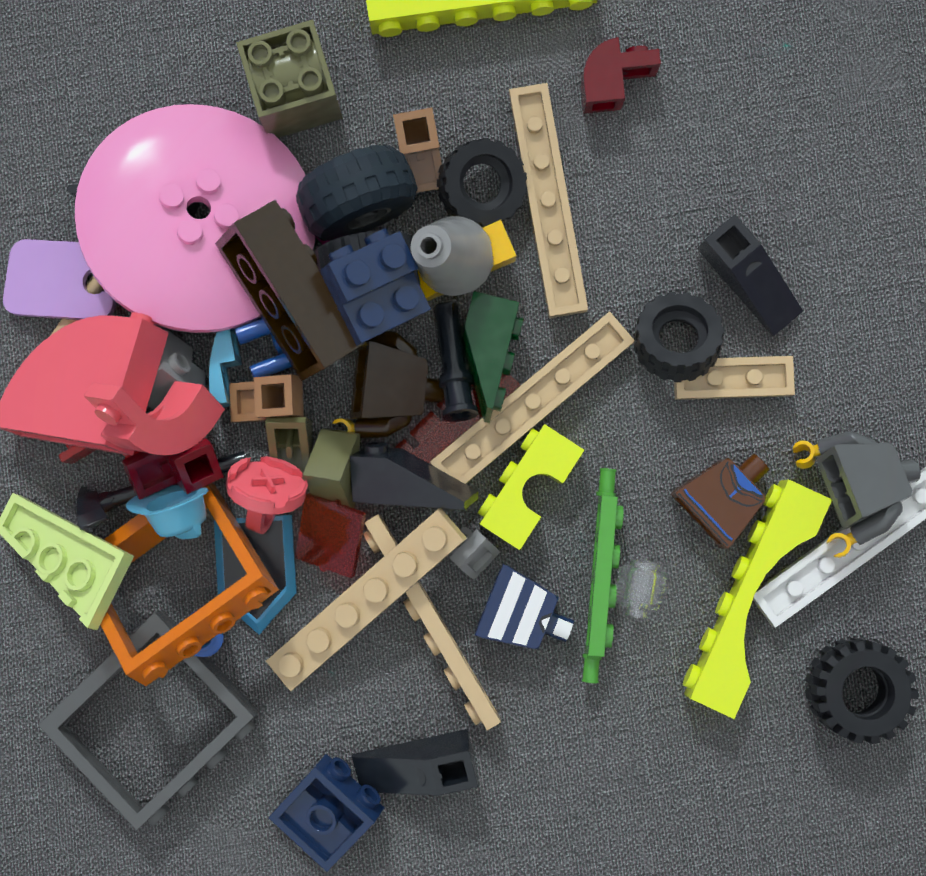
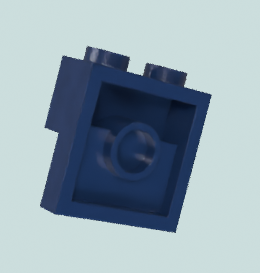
(375, 285)
(327, 811)

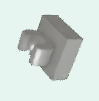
(474, 553)

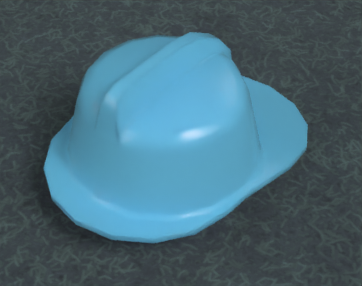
(172, 511)

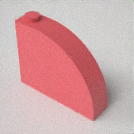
(49, 387)

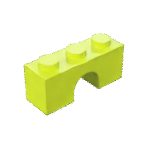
(545, 455)

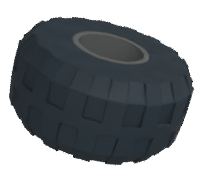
(356, 192)

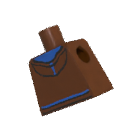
(724, 498)

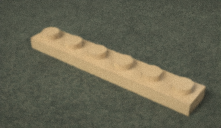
(548, 200)
(535, 399)
(366, 599)
(439, 637)

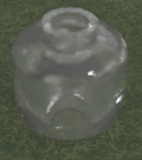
(641, 587)

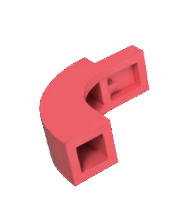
(171, 428)

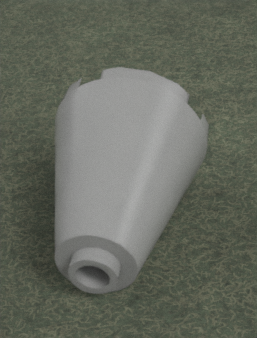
(453, 255)

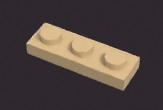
(741, 379)

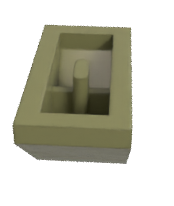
(290, 439)
(329, 465)

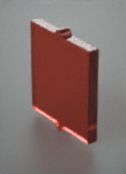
(330, 535)

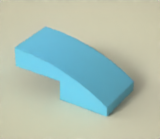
(224, 354)

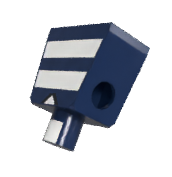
(521, 612)

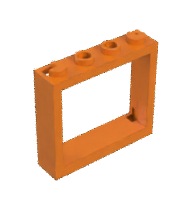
(210, 620)

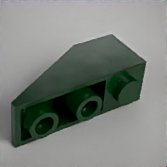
(486, 341)

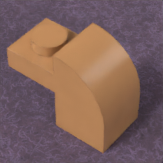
(420, 146)
(266, 398)

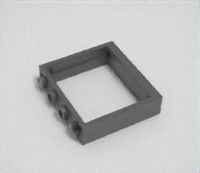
(55, 727)

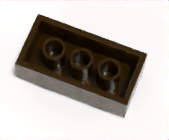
(287, 288)

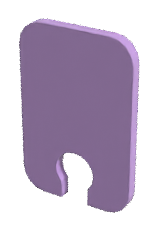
(50, 282)

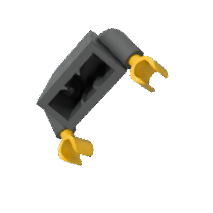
(863, 483)

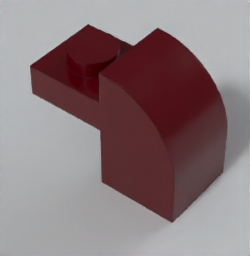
(607, 68)
(188, 469)

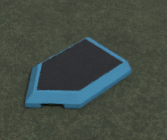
(278, 557)

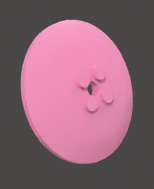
(137, 219)

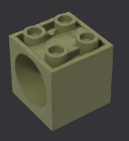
(289, 79)

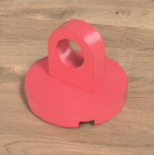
(265, 489)

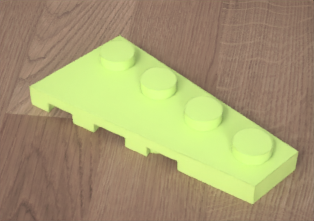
(72, 560)

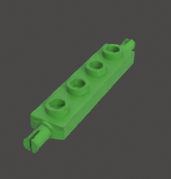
(602, 593)

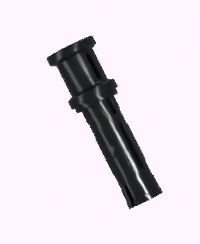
(455, 377)

